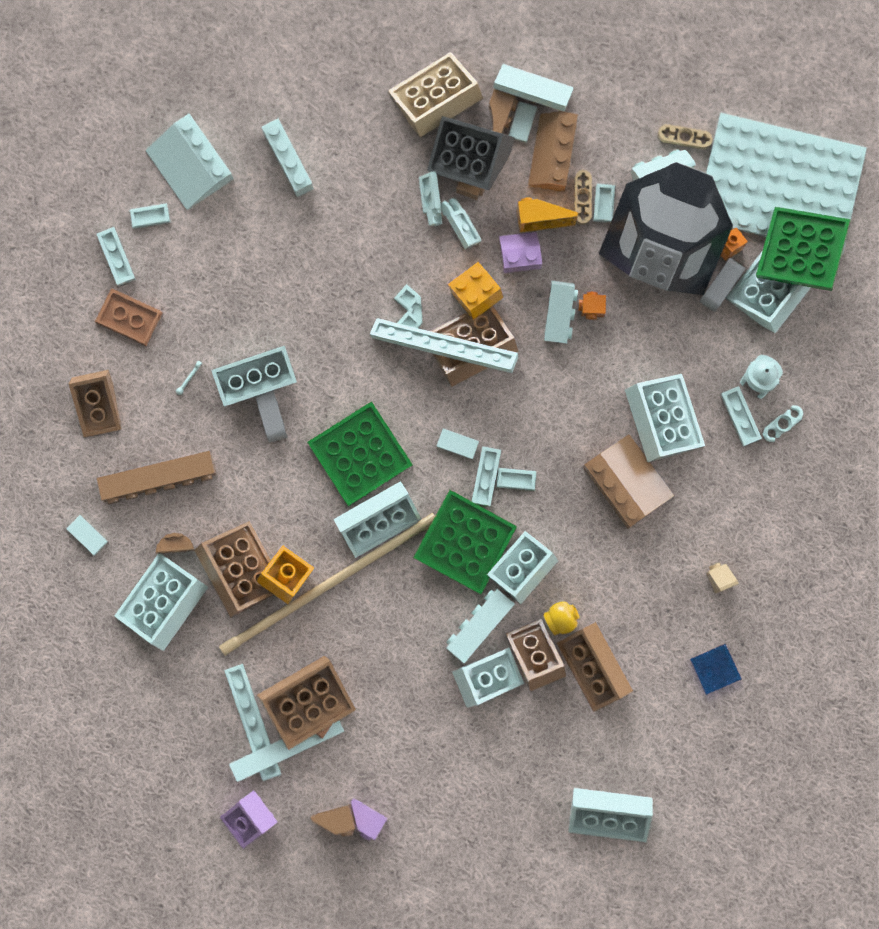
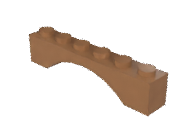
(500, 108)

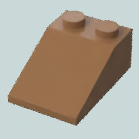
(95, 403)
(536, 655)

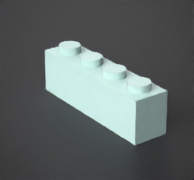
(287, 157)
(480, 626)

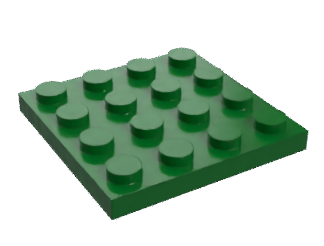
(803, 248)
(360, 453)
(464, 541)

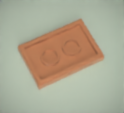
(128, 317)

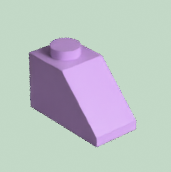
(367, 820)

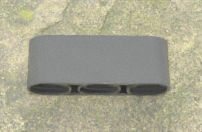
(722, 285)
(271, 416)

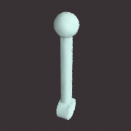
(179, 391)

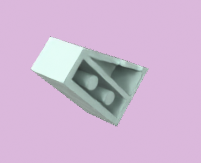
(560, 312)

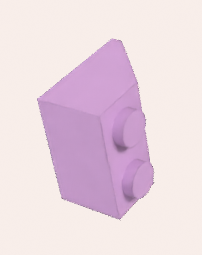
(520, 252)
(248, 819)

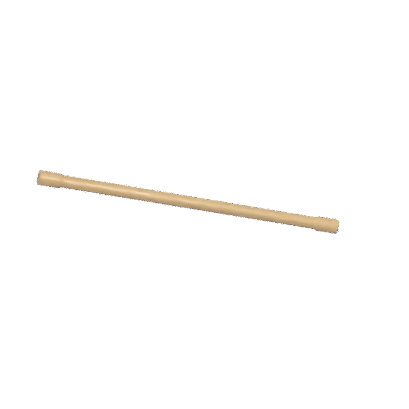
(235, 642)

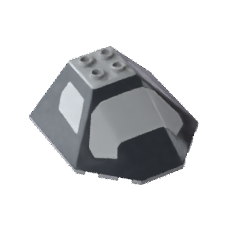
(669, 229)

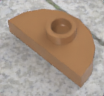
(174, 543)

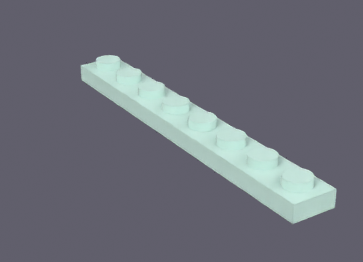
(444, 345)

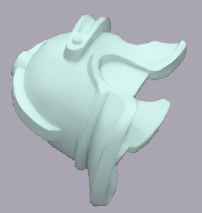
(759, 379)

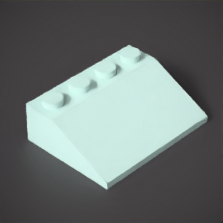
(189, 162)
(765, 300)
(663, 417)
(161, 602)

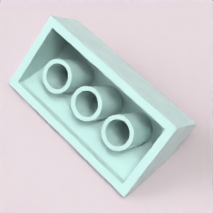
(254, 376)
(378, 519)
(610, 815)

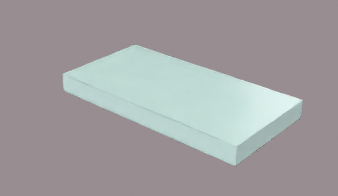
(533, 87)

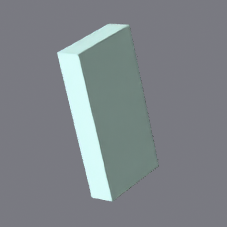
(523, 121)
(604, 203)
(149, 216)
(457, 443)
(516, 479)
(87, 535)

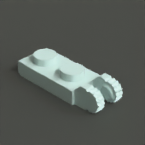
(460, 223)

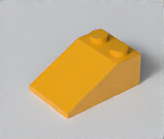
(541, 215)

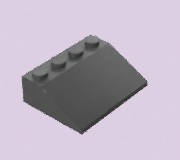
(469, 153)

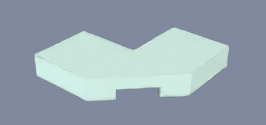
(412, 303)

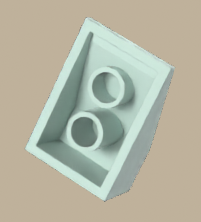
(488, 677)

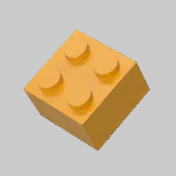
(475, 290)
(285, 574)

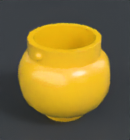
(562, 618)

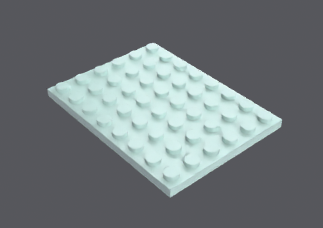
(780, 167)

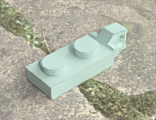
(431, 198)

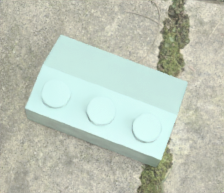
(641, 168)
(523, 567)

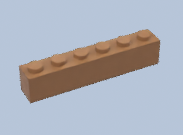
(156, 476)

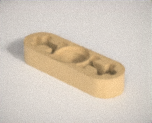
(690, 131)
(588, 183)

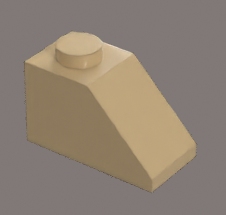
(721, 577)

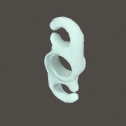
(791, 422)

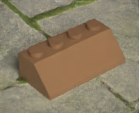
(553, 150)
(594, 667)

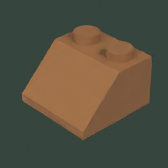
(337, 820)

